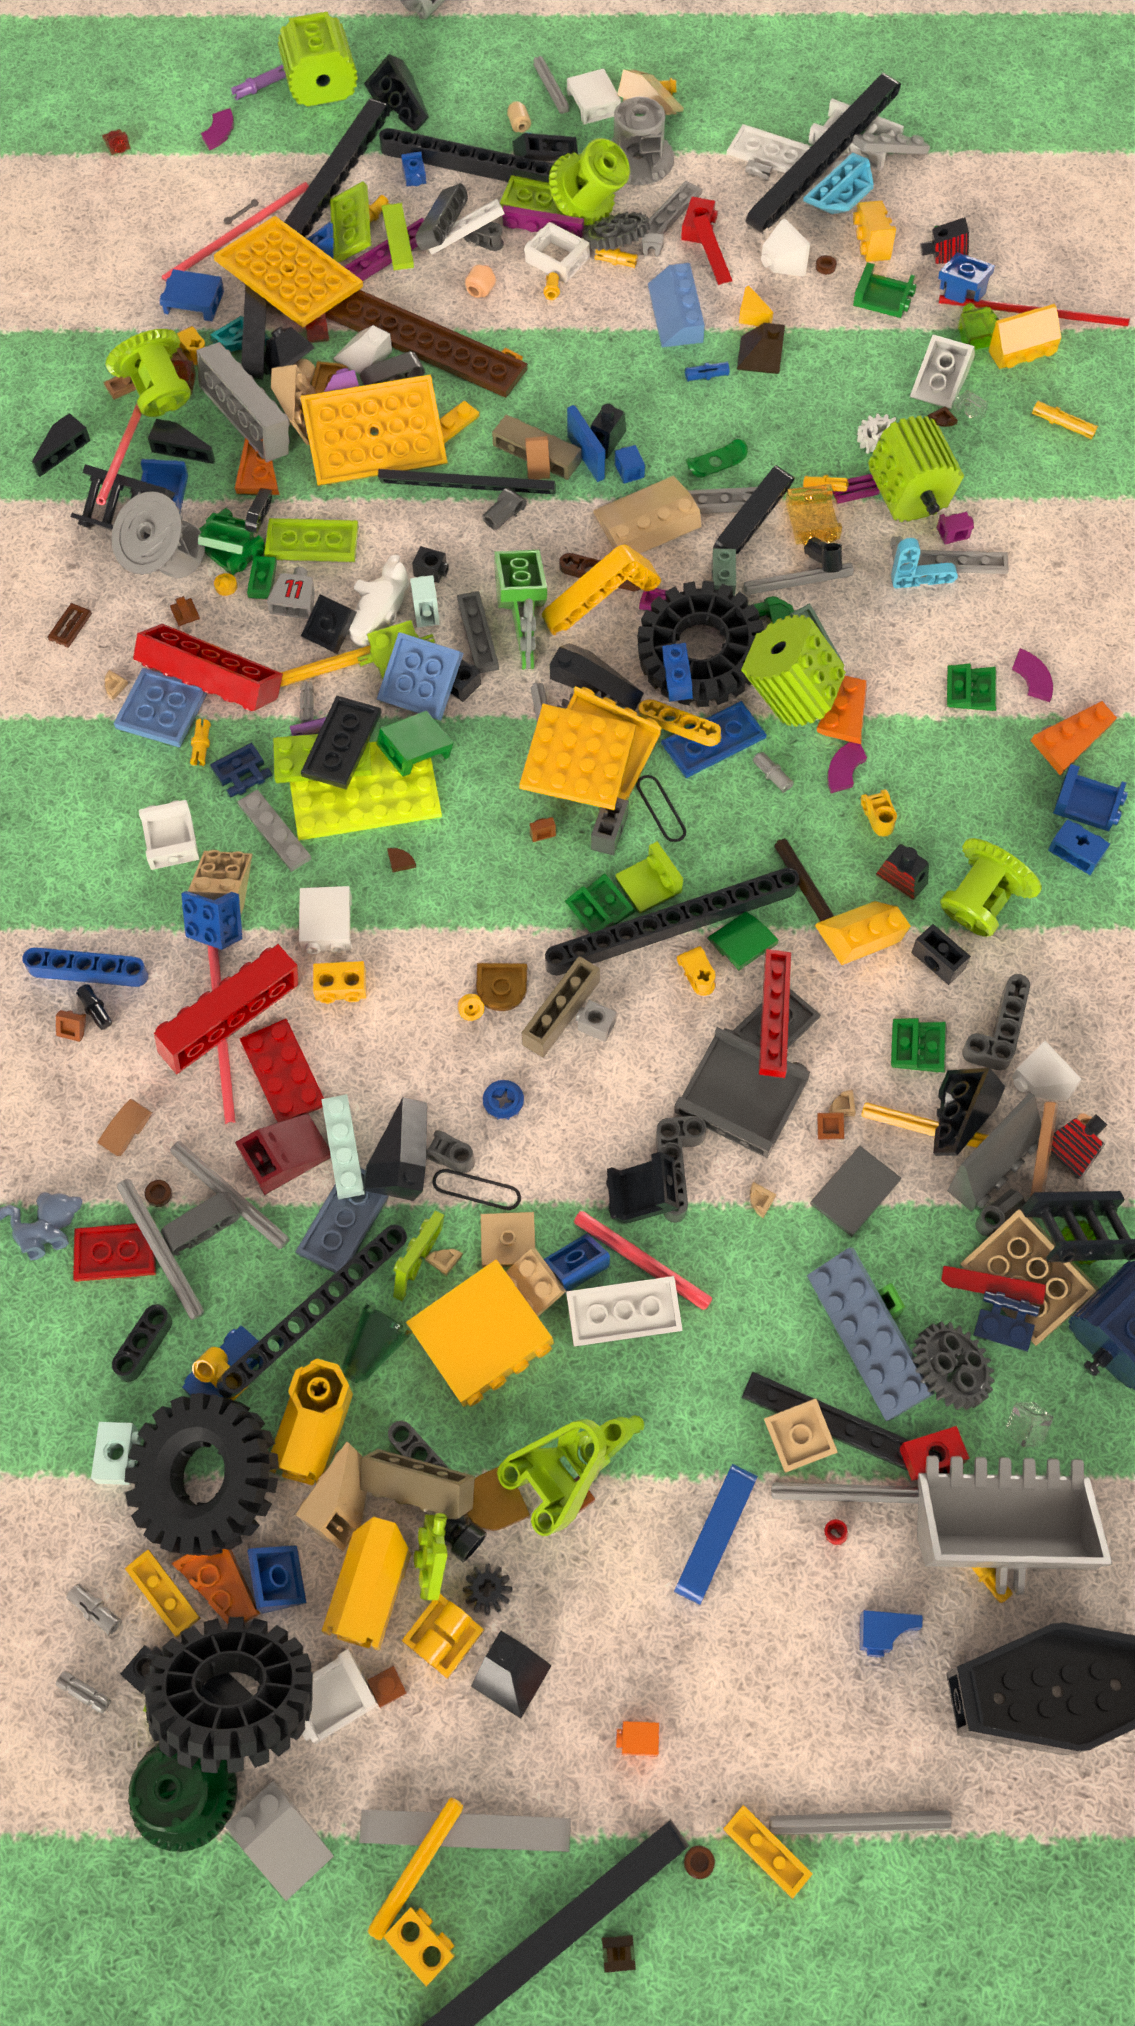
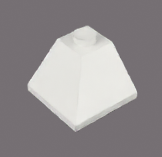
(786, 250)
(365, 349)
(1046, 1075)

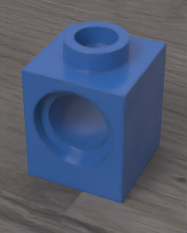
(629, 464)

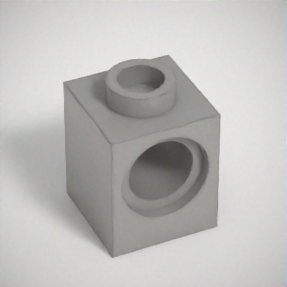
(597, 1030)

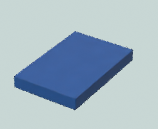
(583, 437)

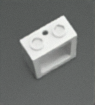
(578, 249)

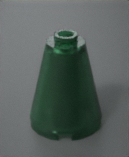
(372, 1344)

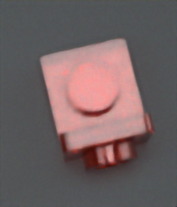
(116, 141)
(317, 330)

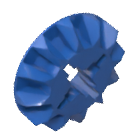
(497, 1090)

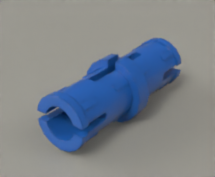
(707, 372)

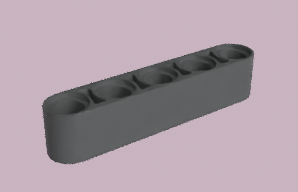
(441, 217)

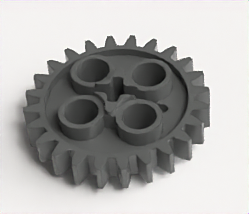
(617, 230)
(969, 1376)

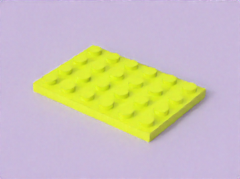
(369, 800)

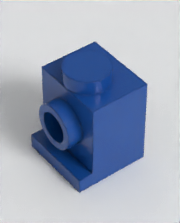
(413, 169)

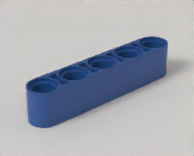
(77, 960)
(715, 1534)

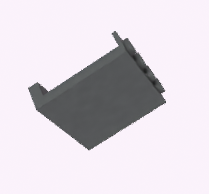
(736, 1098)

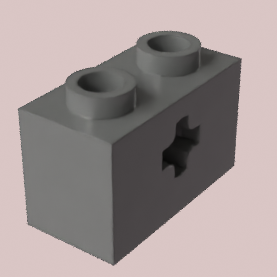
(609, 828)

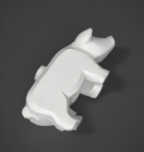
(378, 601)

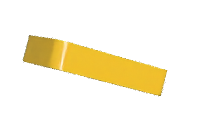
(597, 584)

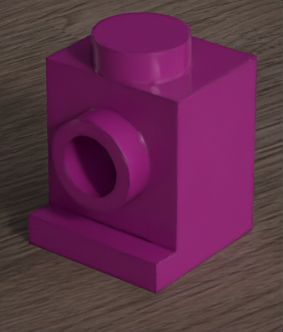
(955, 527)

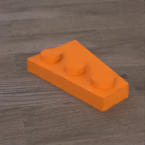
(255, 473)
(220, 1583)

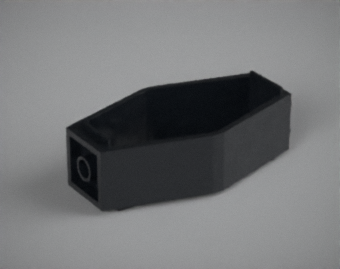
(1027, 1669)

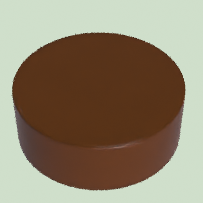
(826, 264)
(158, 1193)
(699, 1862)

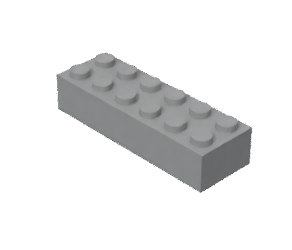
(243, 402)

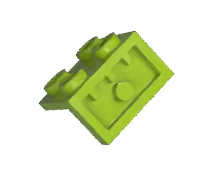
(651, 880)

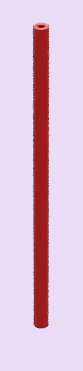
(1064, 314)

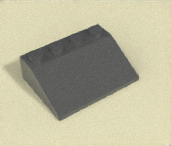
(998, 1155)

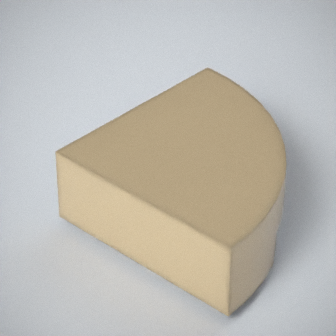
(114, 684)
(844, 1104)
(761, 1199)
(444, 1259)

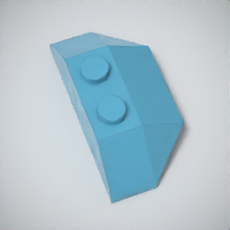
(843, 186)

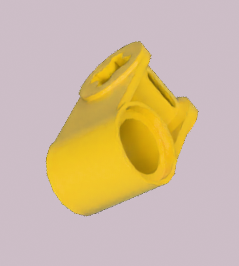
(190, 343)
(879, 809)
(698, 970)

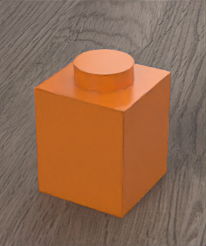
(638, 1738)

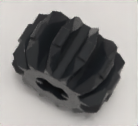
(495, 1596)

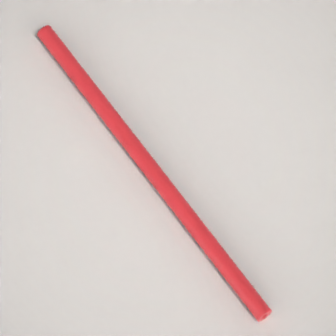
(239, 229)
(119, 456)
(223, 1054)

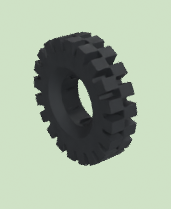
(717, 608)
(160, 1468)
(214, 1732)

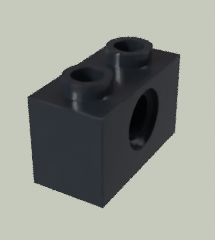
(940, 954)

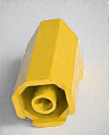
(312, 1421)
(368, 1584)

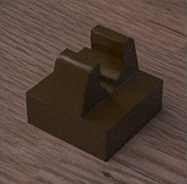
(618, 1953)

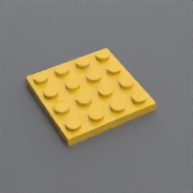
(578, 756)

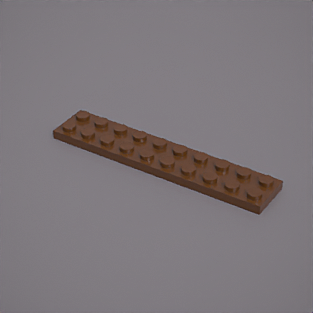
(432, 342)

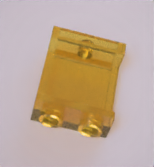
(812, 514)

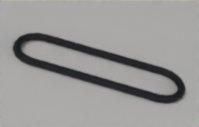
(652, 812)
(474, 1199)

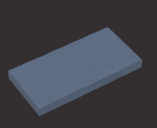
(340, 1228)

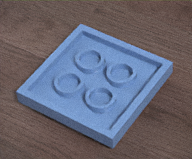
(420, 676)
(160, 708)

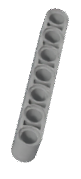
(468, 1830)

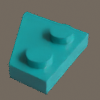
(231, 335)

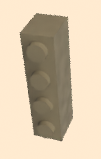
(511, 436)
(560, 1006)
(417, 1483)

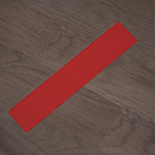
(712, 249)
(983, 1282)

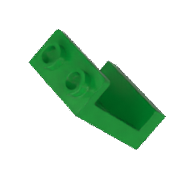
(883, 293)
(232, 561)
(413, 741)

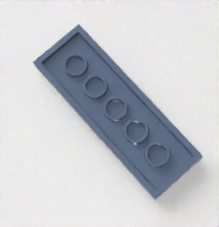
(869, 1334)

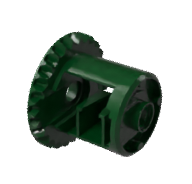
(180, 1805)

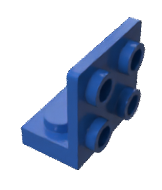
(211, 920)

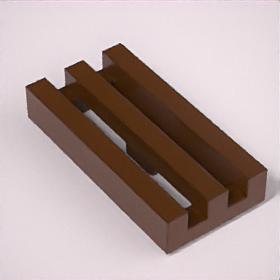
(67, 641)

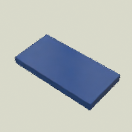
(737, 733)

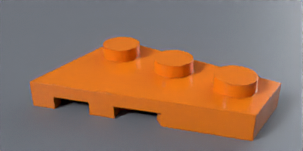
(846, 715)

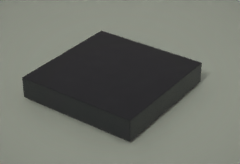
(328, 623)

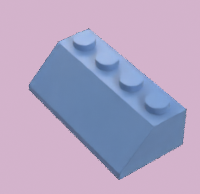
(677, 306)

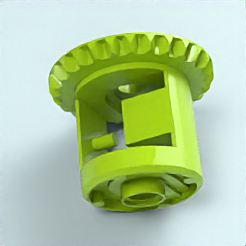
(601, 172)
(148, 363)
(988, 887)

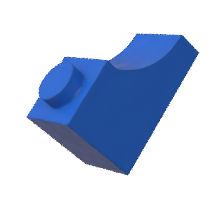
(881, 1629)

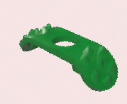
(729, 455)

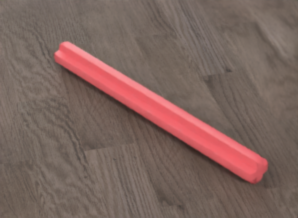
(641, 1259)

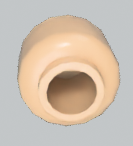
(480, 281)

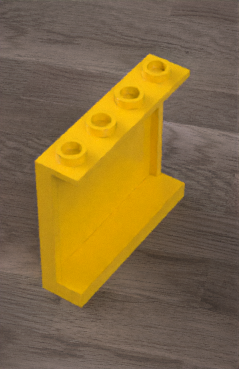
(644, 739)
(481, 1333)

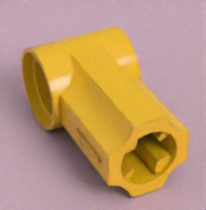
(211, 1366)

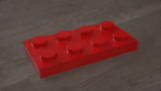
(282, 1071)

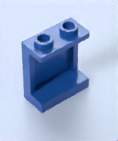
(193, 293)
(166, 474)
(1090, 800)

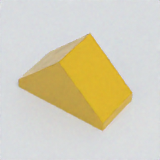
(754, 309)

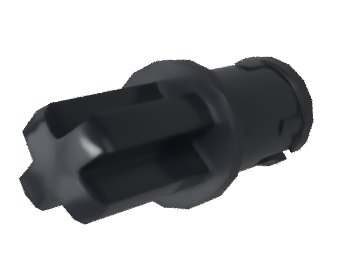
(94, 1006)

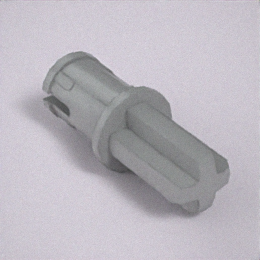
(773, 772)

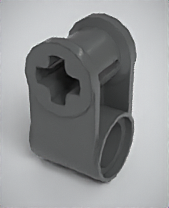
(485, 235)
(446, 1149)

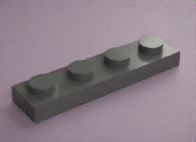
(477, 632)

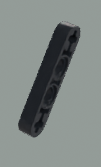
(258, 510)

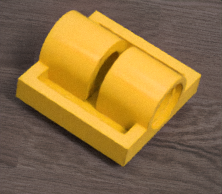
(443, 1635)

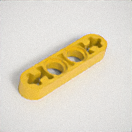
(705, 732)

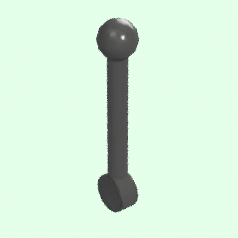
(254, 203)

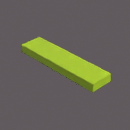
(397, 236)

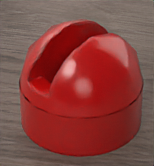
(840, 1527)

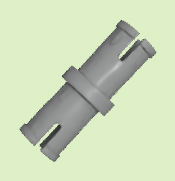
(94, 1609)

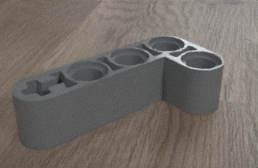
(1004, 1022)
(673, 1146)

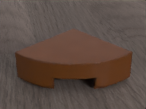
(943, 417)
(400, 860)

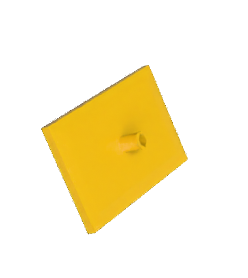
(288, 271)
(398, 410)

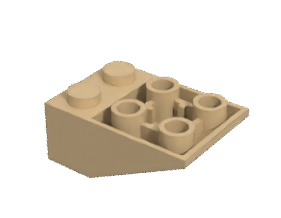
(641, 84)
(288, 385)
(221, 874)
(336, 1502)

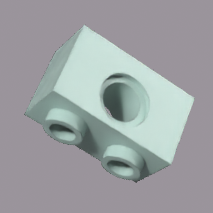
(425, 601)
(109, 1438)

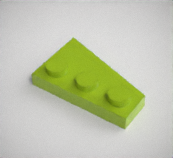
(408, 1267)

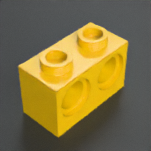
(340, 975)
(414, 1951)

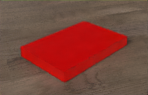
(111, 1253)

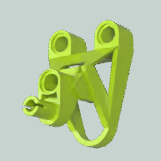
(549, 1477)

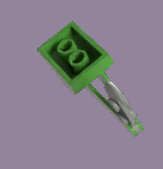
(521, 584)

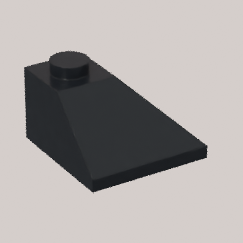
(284, 348)
(510, 1674)

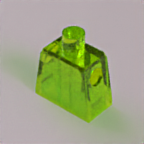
(977, 326)

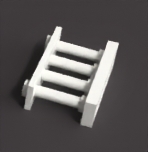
(877, 127)

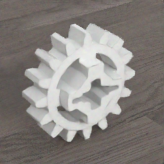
(871, 431)

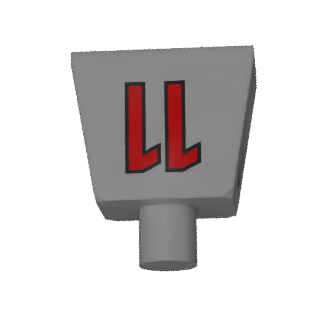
(292, 595)

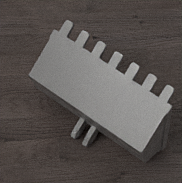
(1009, 1519)

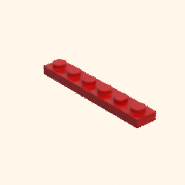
(775, 1013)

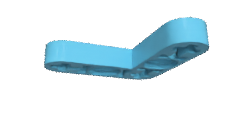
(909, 574)

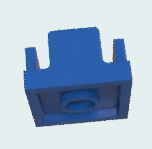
(963, 274)

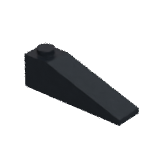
(395, 85)
(582, 668)
(966, 1103)
(400, 1155)

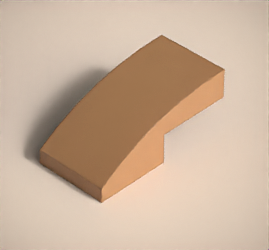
(537, 458)
(124, 1126)

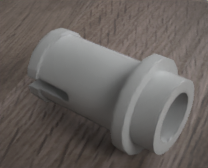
(758, 169)

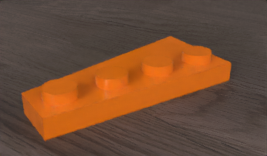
(1073, 736)

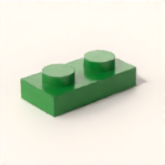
(261, 577)

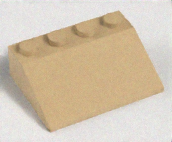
(650, 516)
(1020, 1252)

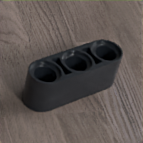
(143, 1329)

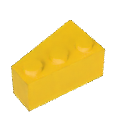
(874, 230)

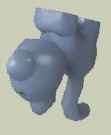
(53, 1214)

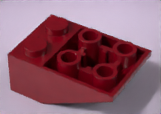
(283, 1151)

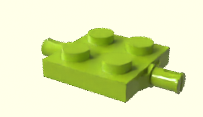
(383, 642)
(431, 1556)

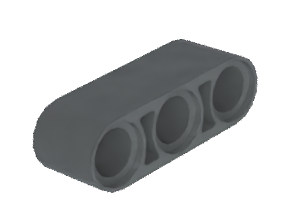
(392, 369)
(200, 1223)
(413, 1443)

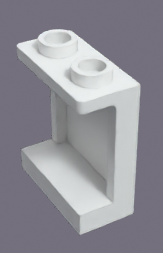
(593, 95)
(169, 834)
(325, 919)
(338, 1697)

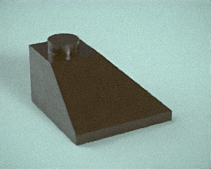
(762, 349)

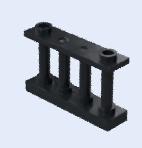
(97, 478)
(1088, 1205)

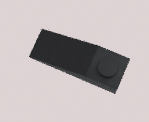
(543, 146)
(61, 441)
(176, 441)

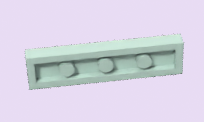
(343, 1146)

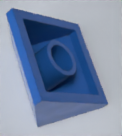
(578, 1262)
(276, 1578)

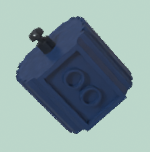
(1108, 1326)

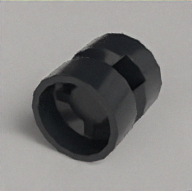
(467, 1541)

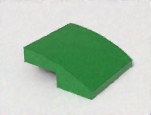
(225, 534)
(960, 687)
(609, 910)
(743, 940)
(910, 1036)

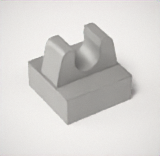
(652, 241)

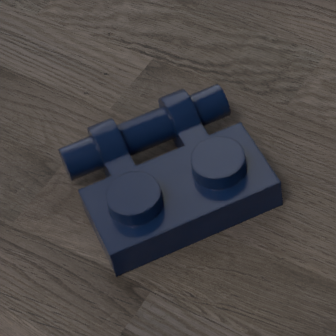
(237, 765)
(1004, 1329)

